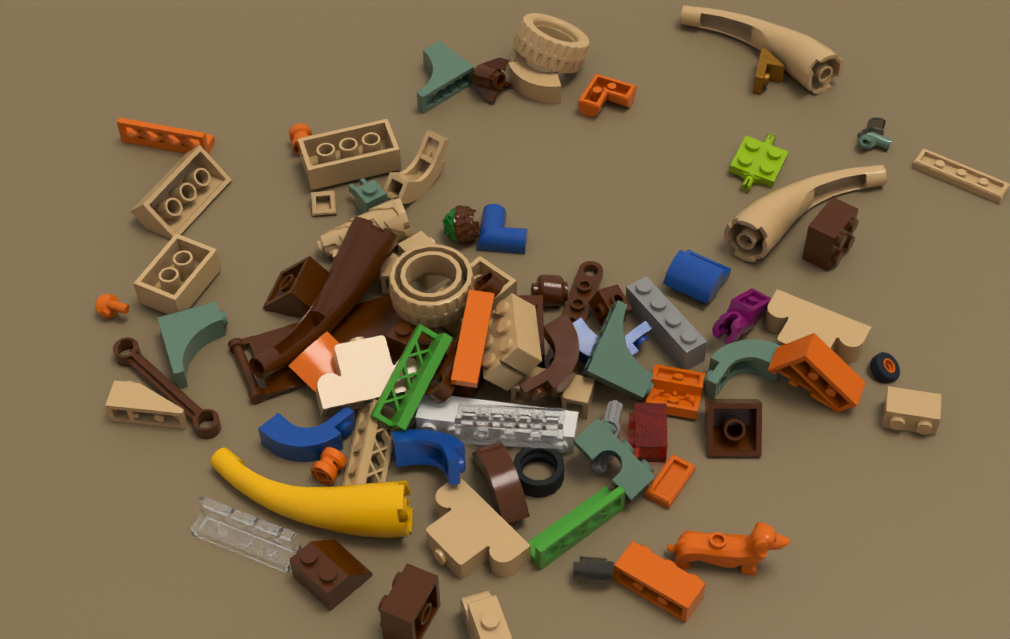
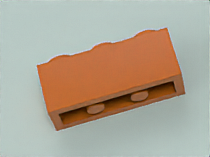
(659, 581)

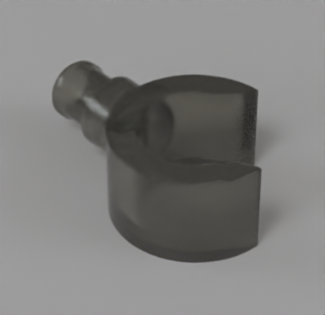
(873, 123)

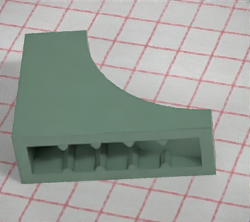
(448, 76)
(188, 333)
(613, 362)

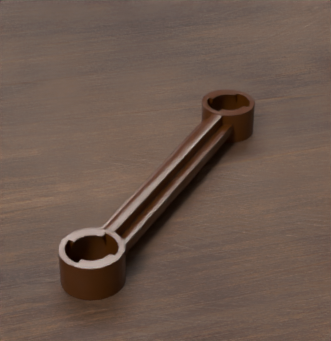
(440, 386)
(167, 388)

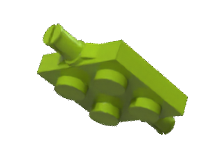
(758, 162)

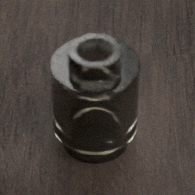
(593, 571)

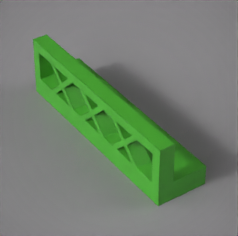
(421, 378)
(576, 525)

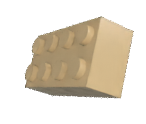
(349, 154)

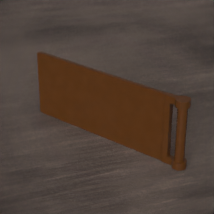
(364, 320)

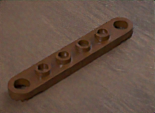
(579, 297)

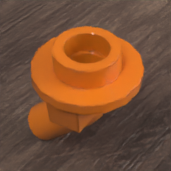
(109, 306)

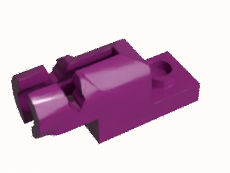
(741, 315)

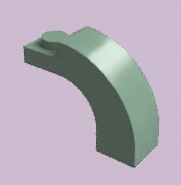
(739, 358)

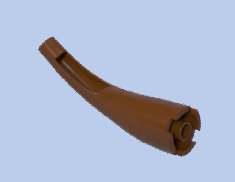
(352, 274)

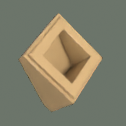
(323, 203)

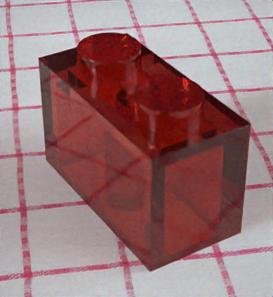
(649, 431)

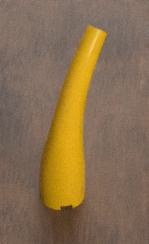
(354, 509)

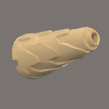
(385, 215)

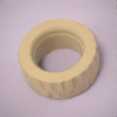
(551, 43)
(430, 308)

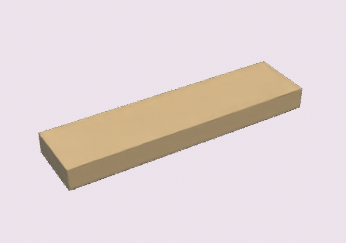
(961, 175)

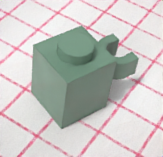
(367, 195)

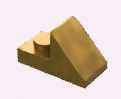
(768, 69)

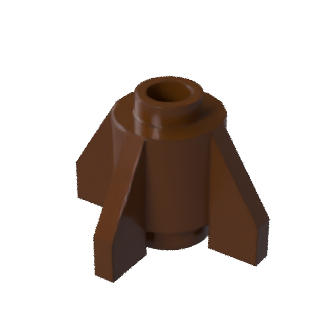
(489, 78)

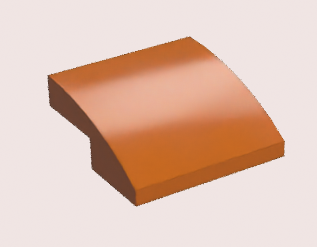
(316, 360)
(678, 389)

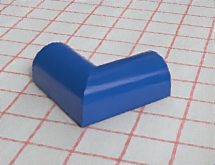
(497, 237)

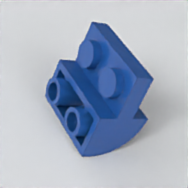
(696, 275)

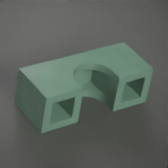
(600, 440)

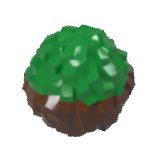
(460, 224)

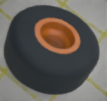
(884, 367)

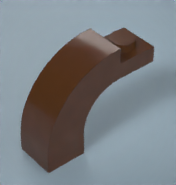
(558, 376)
(502, 481)

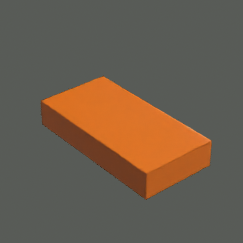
(670, 481)

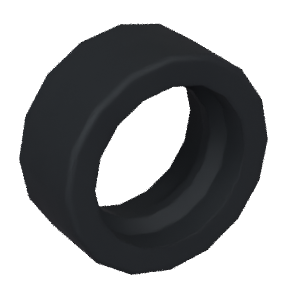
(544, 487)

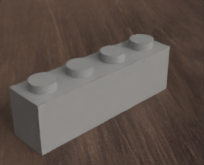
(668, 325)

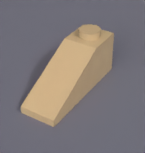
(139, 405)

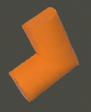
(602, 90)

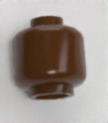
(552, 288)

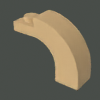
(421, 173)

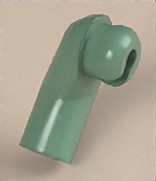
(872, 140)

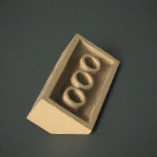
(181, 194)

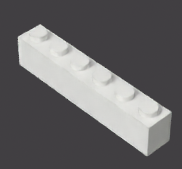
(442, 417)

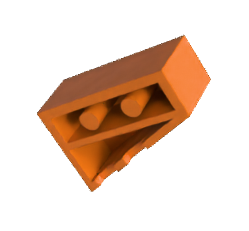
(819, 370)

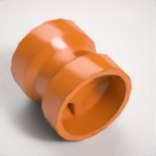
(298, 131)
(327, 467)

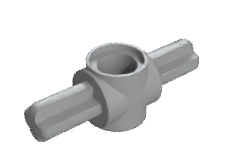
(613, 416)

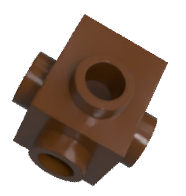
(604, 298)

